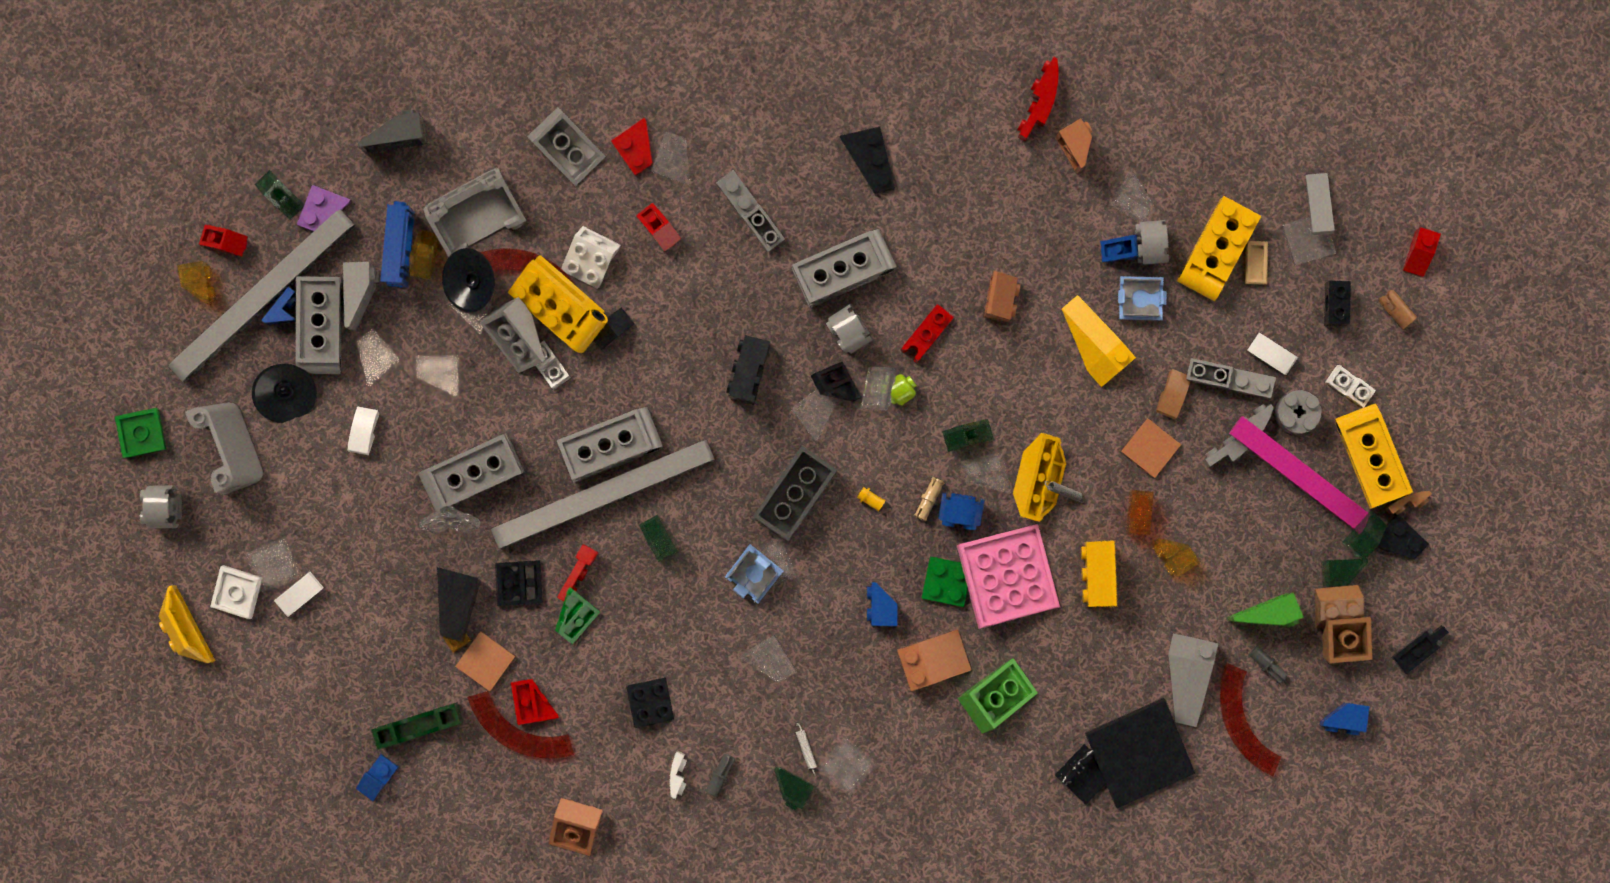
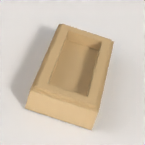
(1256, 262)

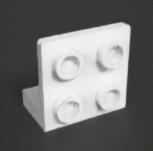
(589, 256)

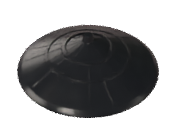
(468, 280)
(284, 393)

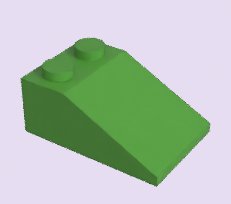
(1276, 611)
(997, 696)

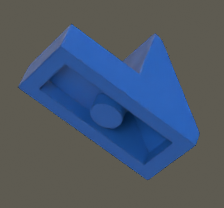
(1119, 249)
(277, 312)
(377, 777)

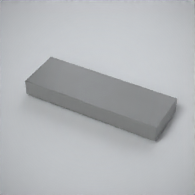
(1319, 204)

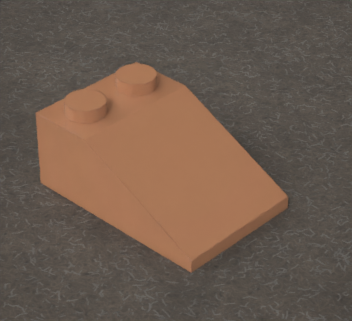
(934, 660)

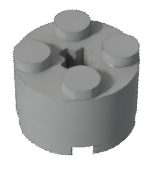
(1153, 242)
(849, 329)
(1307, 404)
(160, 506)

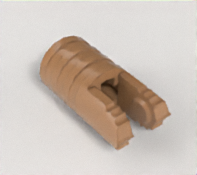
(1397, 309)

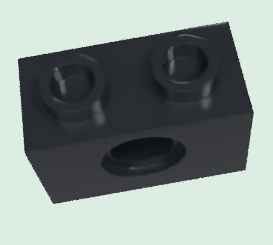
(1337, 303)

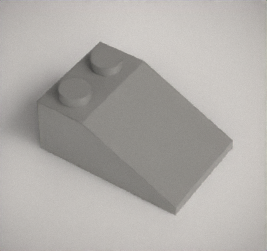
(566, 146)
(359, 286)
(515, 334)

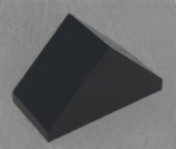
(616, 326)

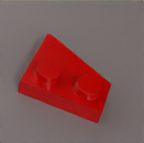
(635, 147)
(530, 703)

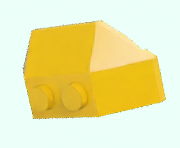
(1039, 463)
(182, 628)

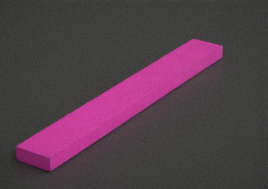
(1298, 472)

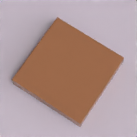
(1150, 448)
(485, 661)

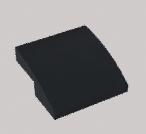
(518, 583)

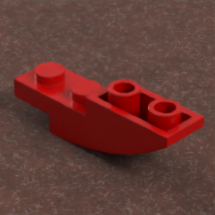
(1045, 93)

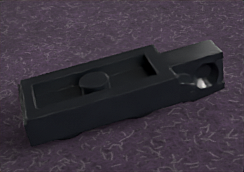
(1419, 649)

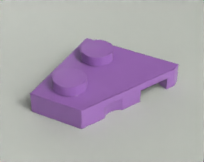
(319, 207)

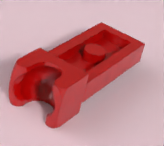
(928, 332)
(585, 557)

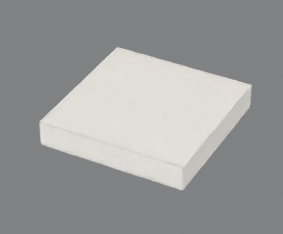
(236, 592)

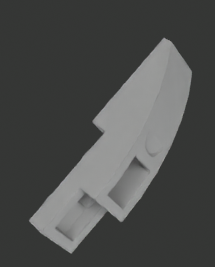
(750, 210)
(1230, 378)
(1232, 448)

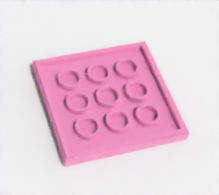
(1008, 576)

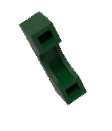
(417, 725)

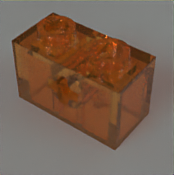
(1139, 512)

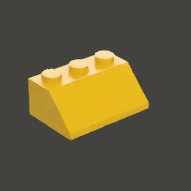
(1099, 573)

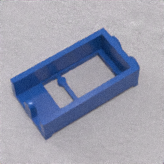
(397, 244)

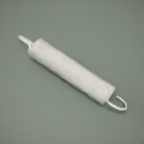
(806, 750)

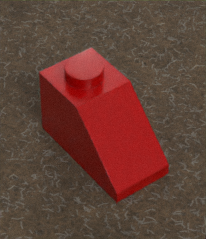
(658, 227)
(223, 240)
(1421, 251)

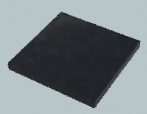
(1140, 753)

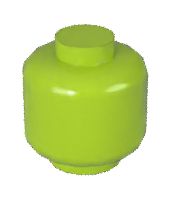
(902, 390)

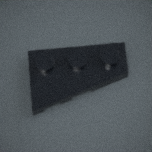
(871, 158)

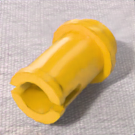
(871, 499)

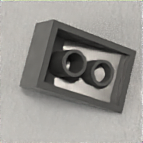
(398, 133)

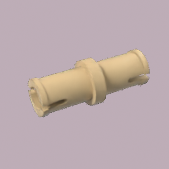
(929, 499)

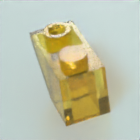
(423, 255)
(195, 279)
(1177, 555)

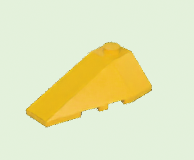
(1097, 344)

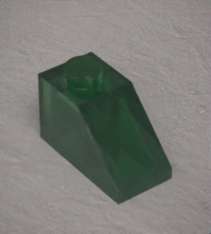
(279, 194)
(967, 435)
(1365, 536)
(658, 538)
(1341, 572)
(793, 788)

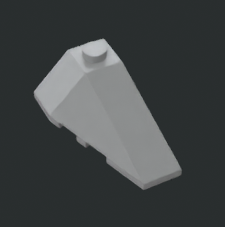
(1190, 671)

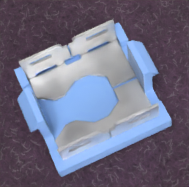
(1141, 298)
(753, 574)

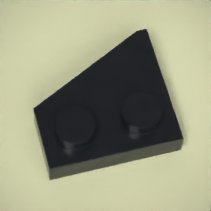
(836, 383)
(1402, 539)

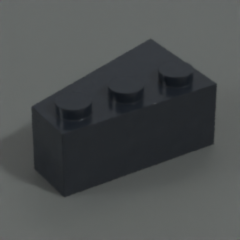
(748, 369)
(456, 602)

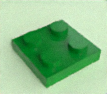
(140, 433)
(945, 582)

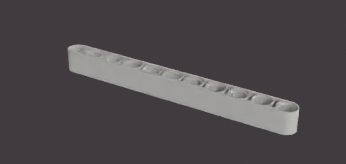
(259, 296)
(602, 494)

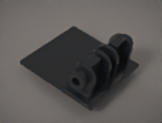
(650, 702)
(1082, 774)

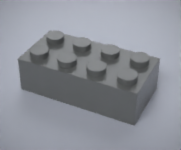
(795, 493)

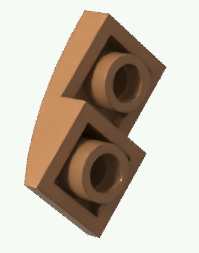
(1173, 394)
(1413, 500)

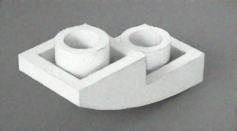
(1272, 353)
(552, 368)
(1350, 386)
(362, 430)
(298, 594)
(676, 781)

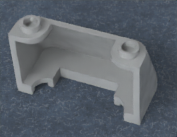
(473, 212)
(233, 444)

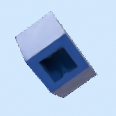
(883, 607)
(1349, 717)

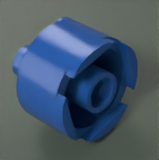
(961, 510)

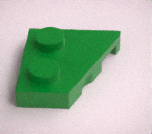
(575, 616)

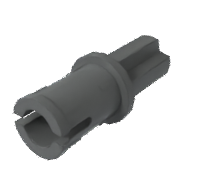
(1268, 664)
(720, 775)

